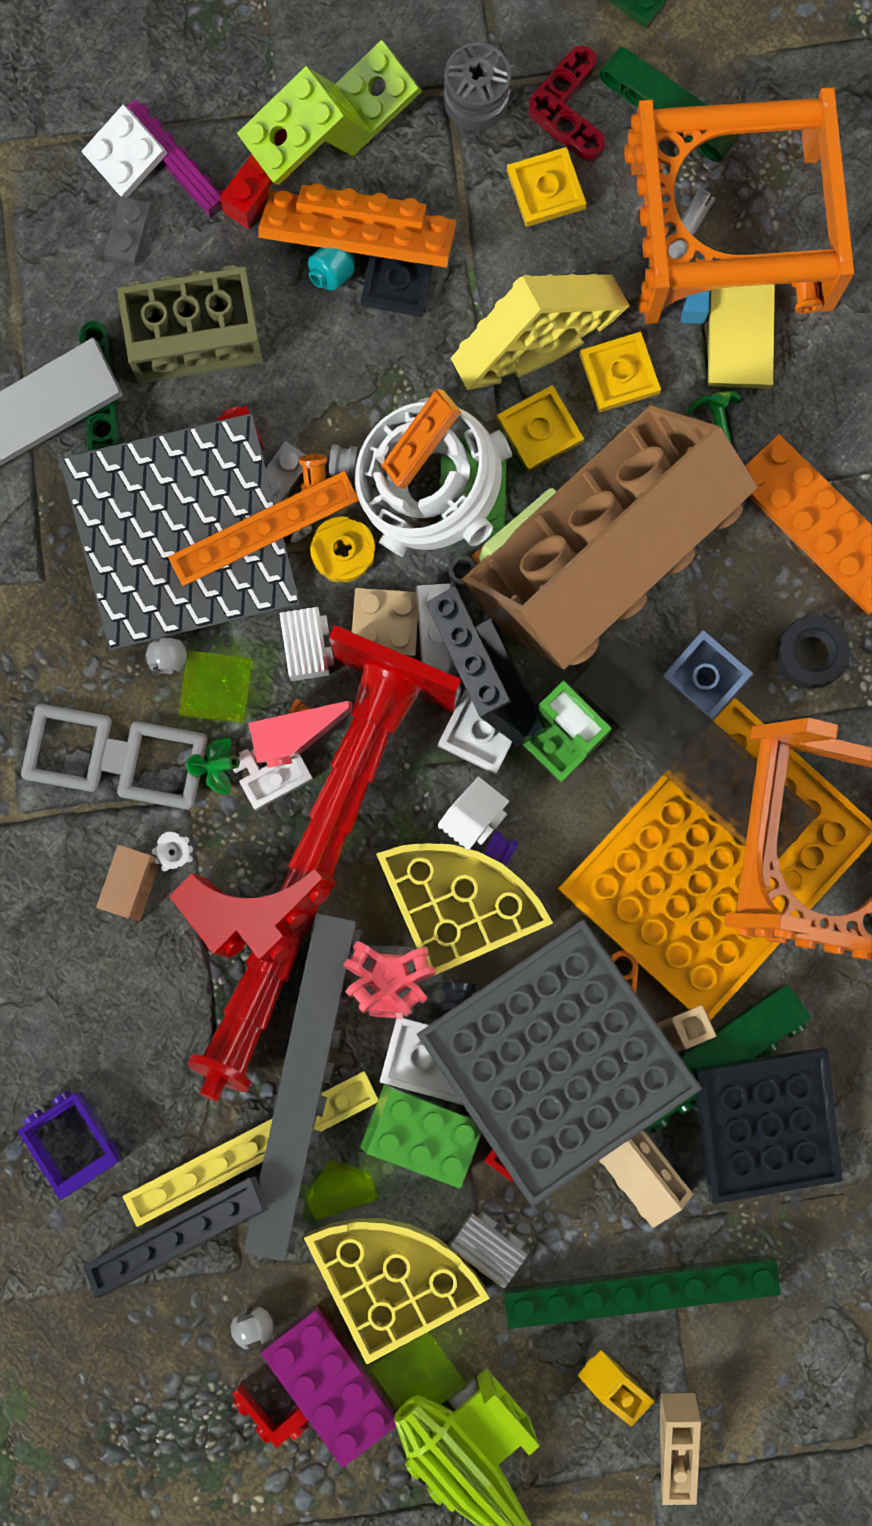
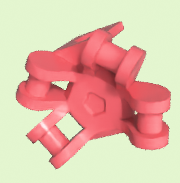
(388, 978)

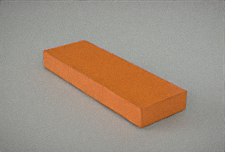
(421, 438)

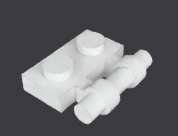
(270, 783)

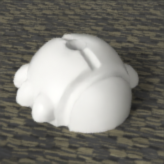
(169, 841)

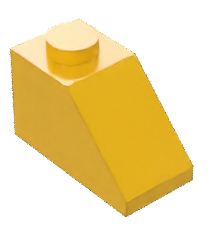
(615, 1388)

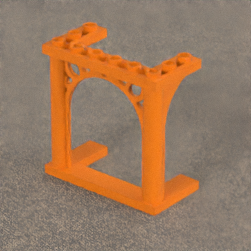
(677, 278)
(755, 911)

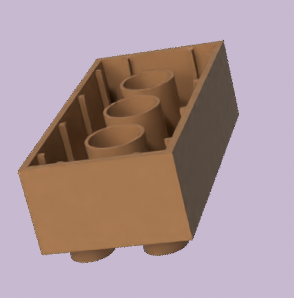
(612, 535)

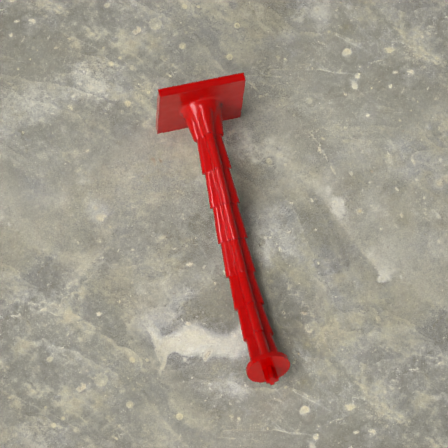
(382, 701)

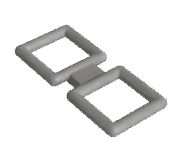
(111, 756)

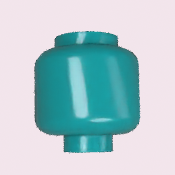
(330, 268)

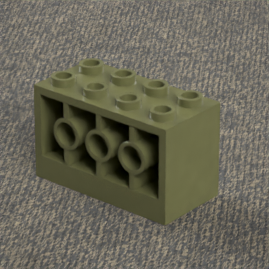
(190, 324)

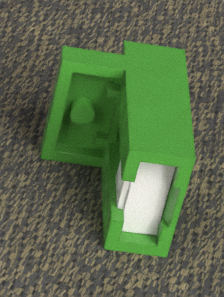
(571, 732)

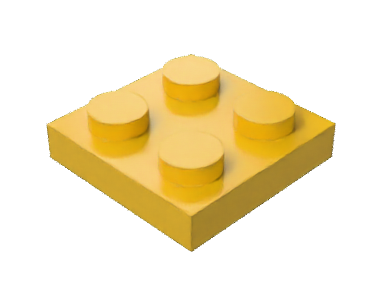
(546, 187)
(620, 372)
(540, 428)

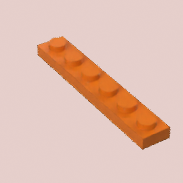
(263, 528)

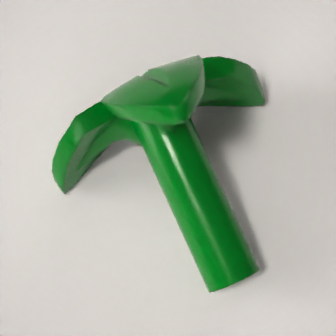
(717, 403)
(217, 762)

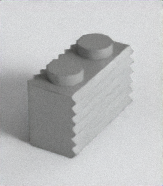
(488, 1248)

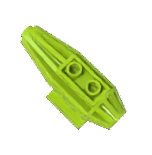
(463, 1448)

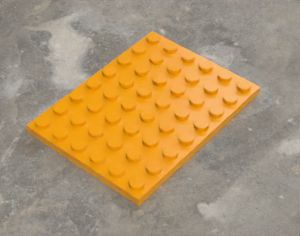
(675, 873)

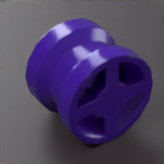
(500, 848)

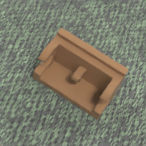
(128, 883)

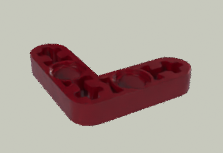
(557, 102)

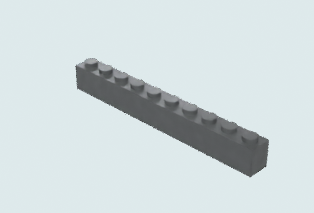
(301, 1087)

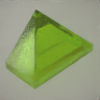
(340, 1189)

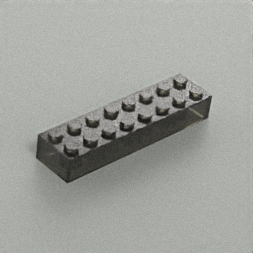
(682, 742)

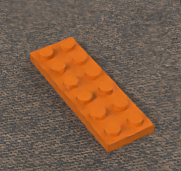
(815, 518)

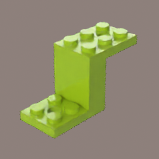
(322, 111)

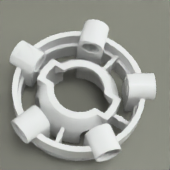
(462, 514)

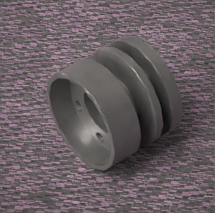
(471, 101)

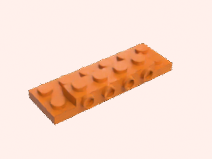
(358, 224)

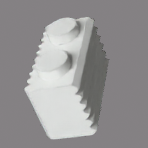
(305, 643)
(474, 813)

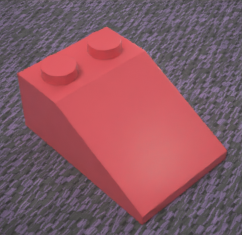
(291, 734)

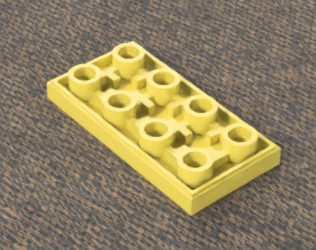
(741, 337)

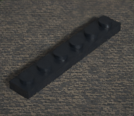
(176, 1237)

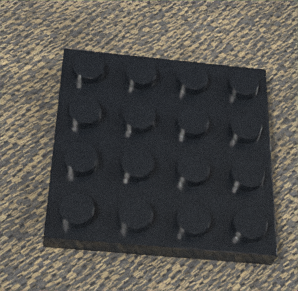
(768, 1125)

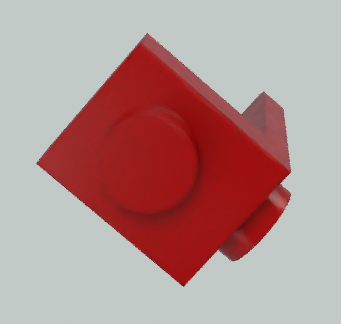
(290, 1426)

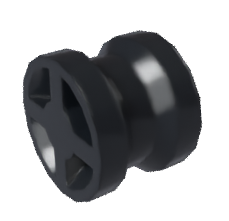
(456, 994)

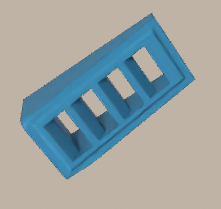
(696, 307)

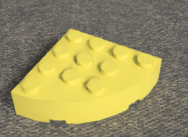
(537, 325)
(459, 901)
(392, 1280)

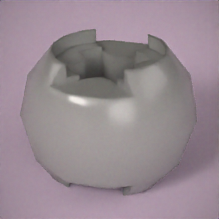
(166, 655)
(252, 1327)

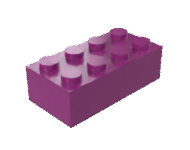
(330, 1385)

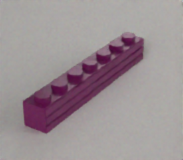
(177, 163)

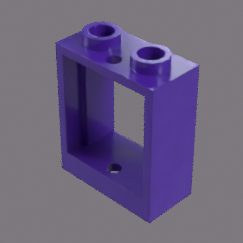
(36, 1120)

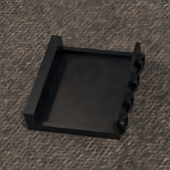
(486, 669)

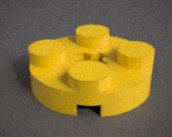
(351, 533)

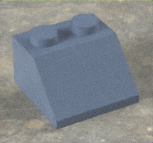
(708, 675)

